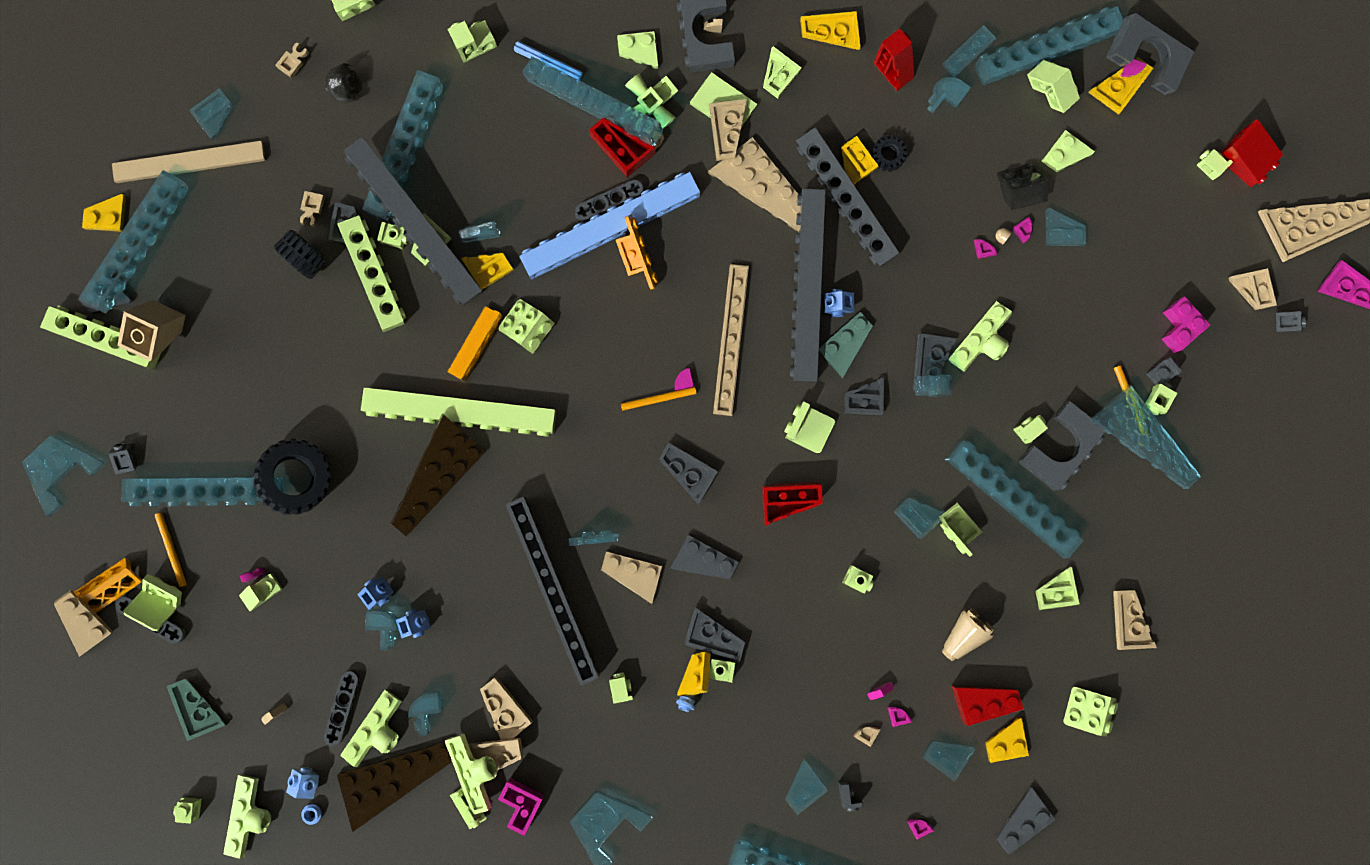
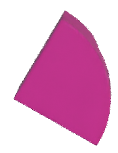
(1132, 68)
(1023, 229)
(984, 249)
(683, 380)
(249, 576)
(880, 691)
(898, 716)
(919, 827)

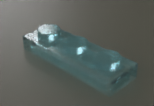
(969, 51)

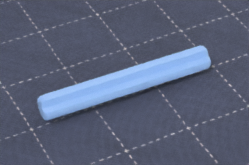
(529, 51)

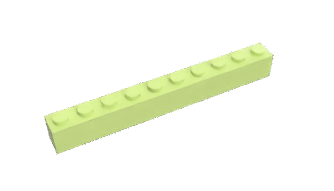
(458, 411)

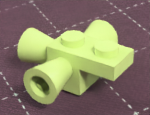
(653, 98)

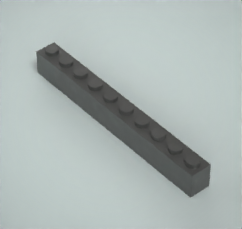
(413, 222)
(808, 285)
(553, 590)

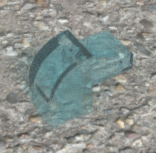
(950, 90)
(933, 386)
(386, 623)
(423, 706)

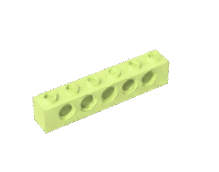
(349, 229)
(55, 322)

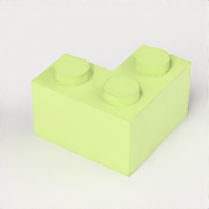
(472, 40)
(1056, 84)

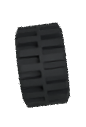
(300, 254)

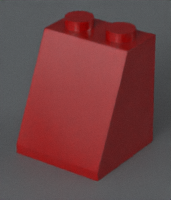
(1252, 154)

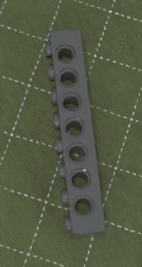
(814, 140)

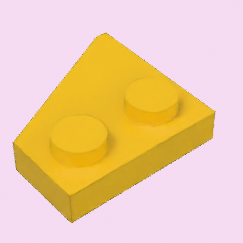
(857, 160)
(106, 215)
(487, 268)
(1008, 743)

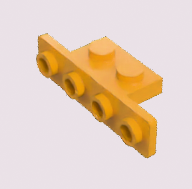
(633, 253)

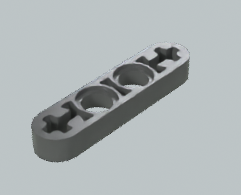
(607, 198)
(168, 636)
(345, 709)

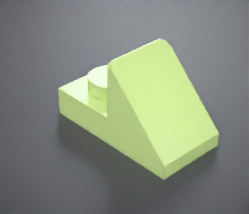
(260, 592)

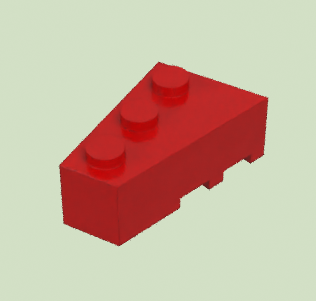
(896, 59)
(621, 147)
(788, 499)
(985, 703)

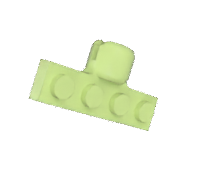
(983, 338)
(374, 730)
(472, 773)
(245, 817)

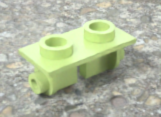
(464, 809)

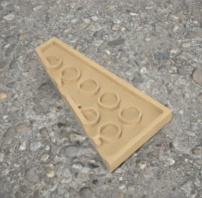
(759, 181)
(1309, 226)

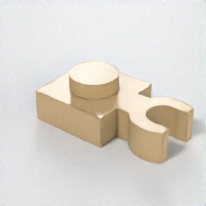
(291, 62)
(311, 204)

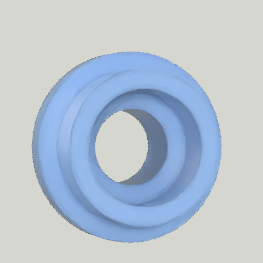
(685, 703)
(307, 818)

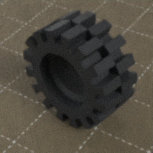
(895, 143)

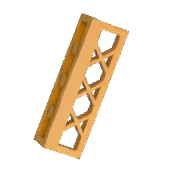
(475, 343)
(107, 580)

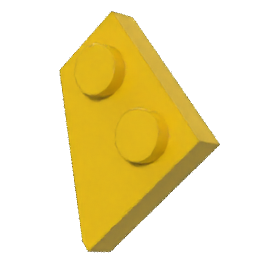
(696, 675)

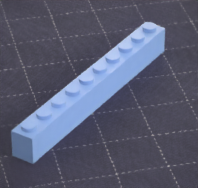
(609, 225)

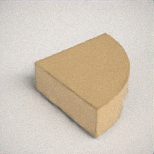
(715, 26)
(274, 713)
(867, 734)

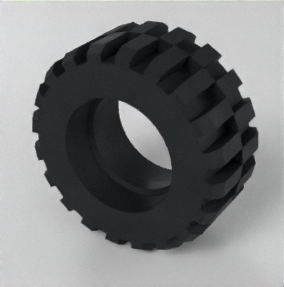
(299, 451)

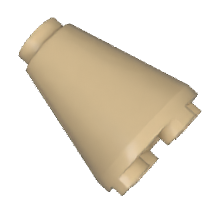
(967, 635)

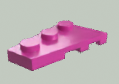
(1347, 285)

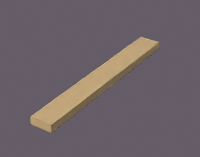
(189, 161)
(730, 340)

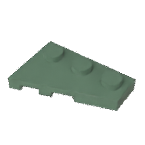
(845, 344)

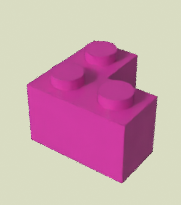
(1187, 324)
(524, 800)

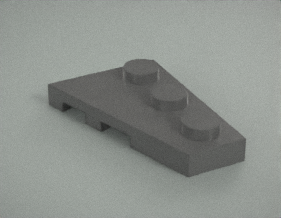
(931, 354)
(688, 471)
(703, 560)
(712, 637)
(1025, 822)

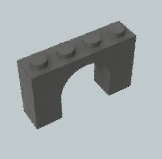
(1172, 53)
(700, 55)
(1086, 435)

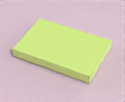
(717, 90)

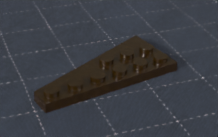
(439, 469)
(380, 784)

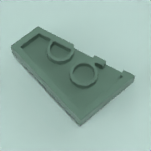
(193, 710)

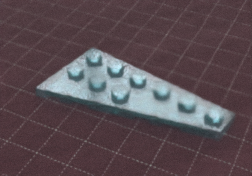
(1143, 434)

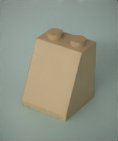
(149, 329)

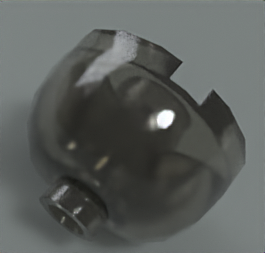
(343, 84)

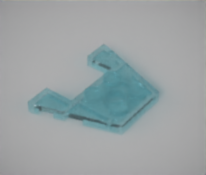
(50, 464)
(599, 819)

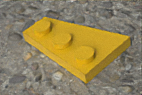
(833, 28)
(1118, 90)

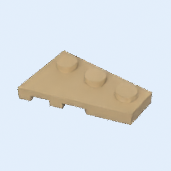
(726, 127)
(506, 712)

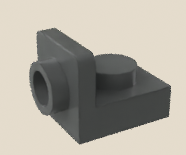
(1290, 322)
(1164, 371)
(122, 458)
(846, 794)

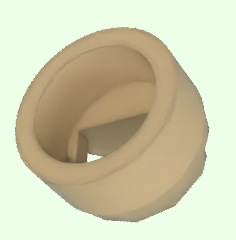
(1002, 235)

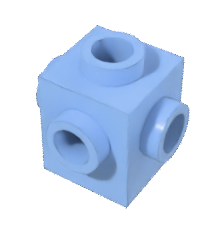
(302, 783)

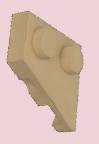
(1255, 288)

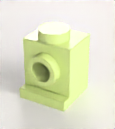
(1213, 163)
(385, 236)
(1165, 399)
(1031, 428)
(852, 576)
(728, 667)
(620, 688)
(184, 810)

